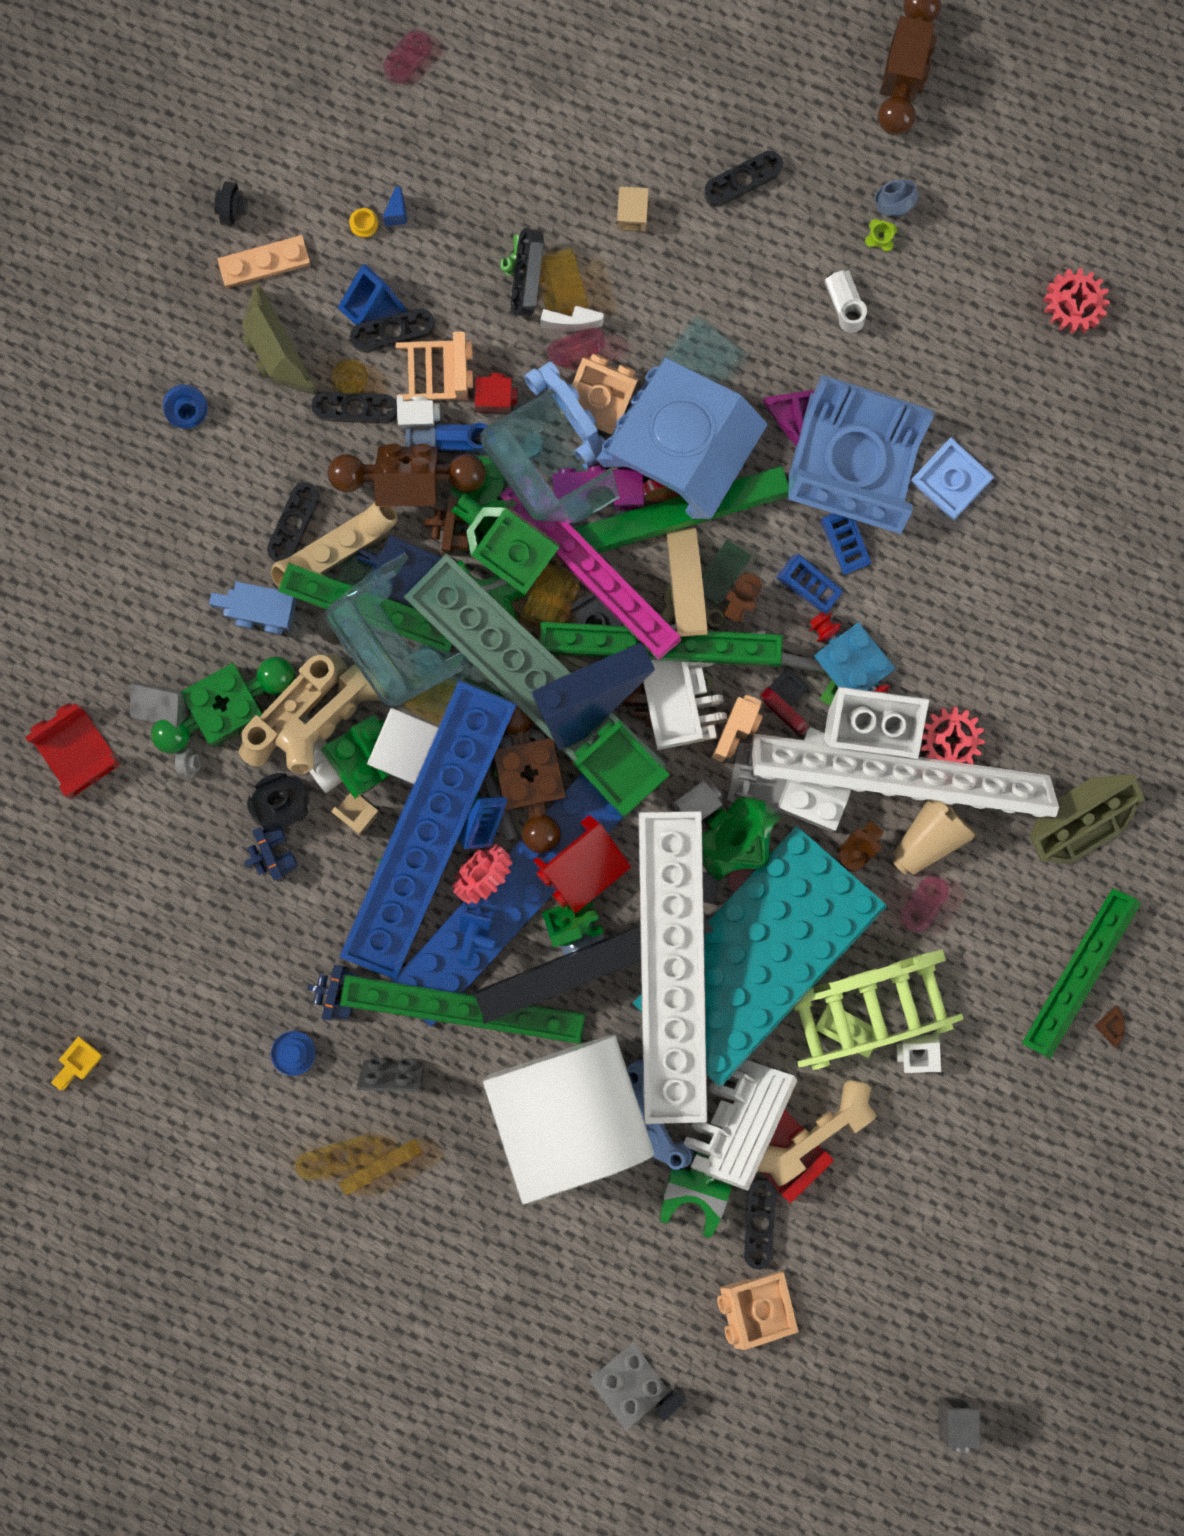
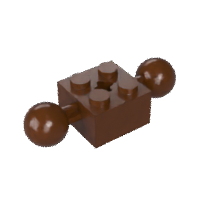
(908, 65)
(406, 474)
(541, 831)

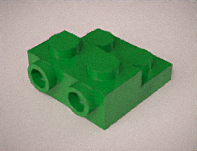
(351, 754)

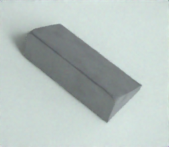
(157, 703)

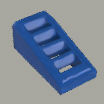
(836, 545)
(803, 592)
(479, 828)

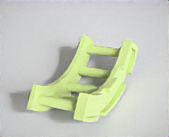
(866, 983)

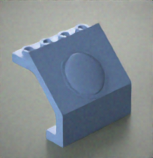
(685, 436)
(857, 453)

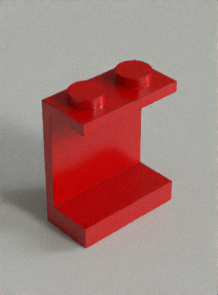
(73, 749)
(583, 867)
(814, 1161)

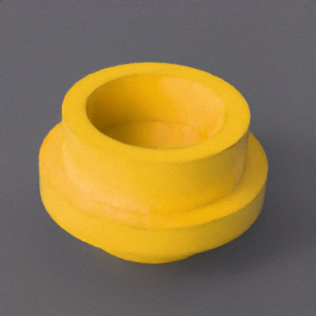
(363, 222)

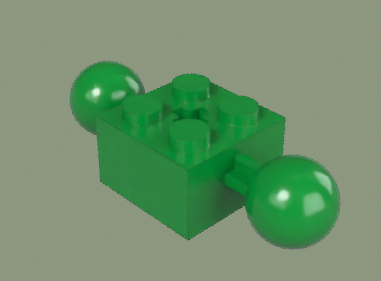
(204, 697)

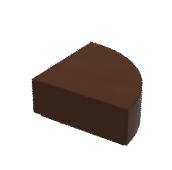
(1112, 1026)

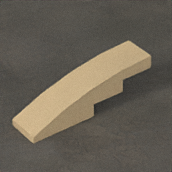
(686, 582)

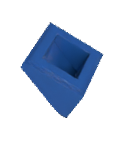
(395, 211)

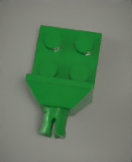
(505, 541)

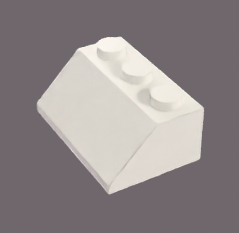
(876, 722)

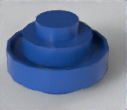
(185, 406)
(293, 1053)

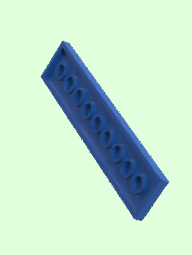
(427, 829)
(513, 902)

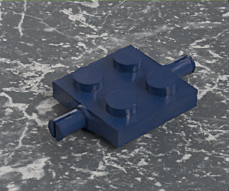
(414, 569)

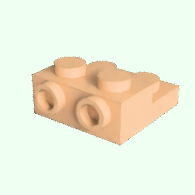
(604, 390)
(740, 723)
(757, 1310)

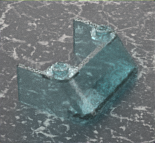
(516, 441)
(377, 645)

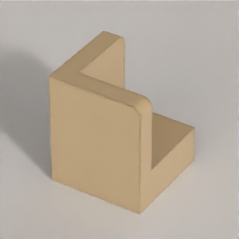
(632, 208)
(356, 813)

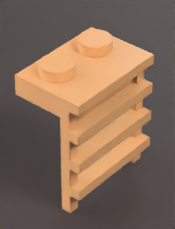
(456, 373)

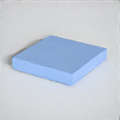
(952, 479)

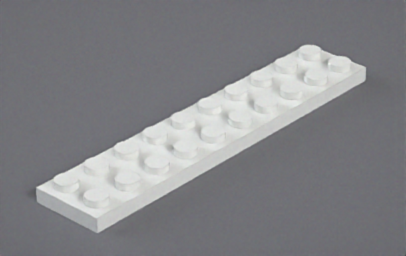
(904, 776)
(672, 967)

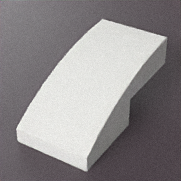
(580, 320)

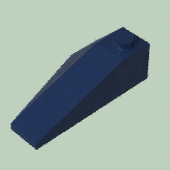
(589, 695)

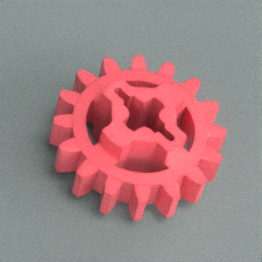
(1087, 293)
(952, 726)
(482, 874)

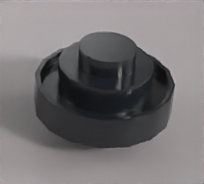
(230, 203)

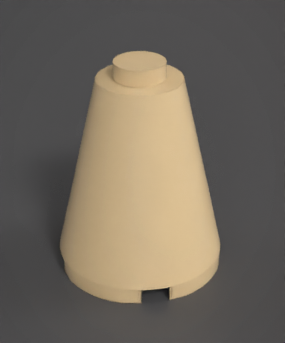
(931, 837)

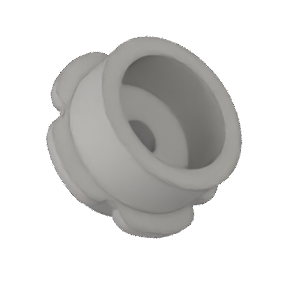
(187, 763)

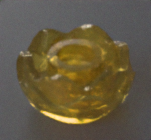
(347, 369)

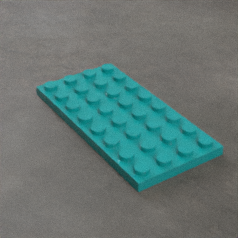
(775, 946)

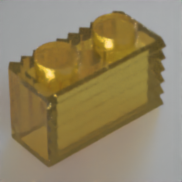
(562, 282)
(550, 597)

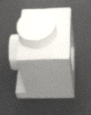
(417, 413)
(927, 1061)

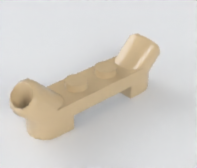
(342, 542)
(298, 699)
(299, 738)
(853, 1113)

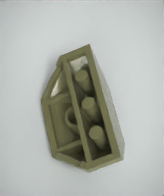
(273, 345)
(1087, 818)

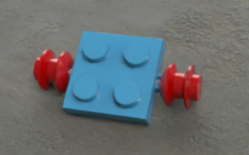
(851, 658)

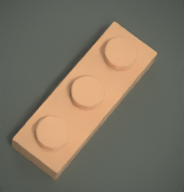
(263, 261)

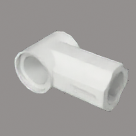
(845, 300)

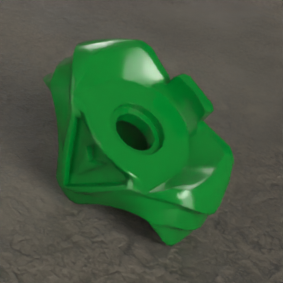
(738, 837)

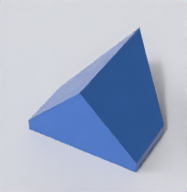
(369, 298)

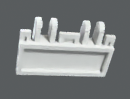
(673, 703)
(744, 1128)

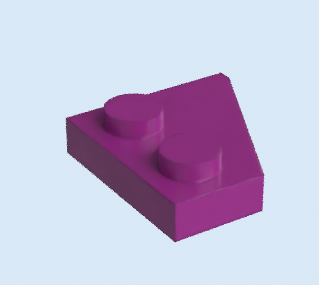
(789, 412)

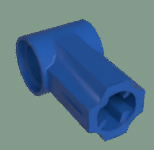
(459, 438)

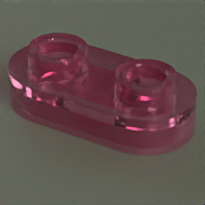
(409, 56)
(576, 346)
(925, 905)

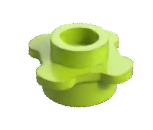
(884, 227)

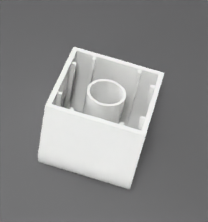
(568, 1118)

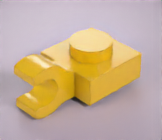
(78, 1061)

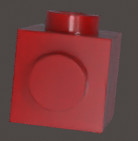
(495, 394)

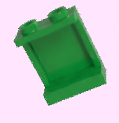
(619, 768)

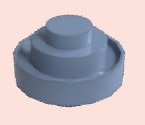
(896, 197)

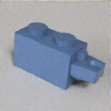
(257, 606)

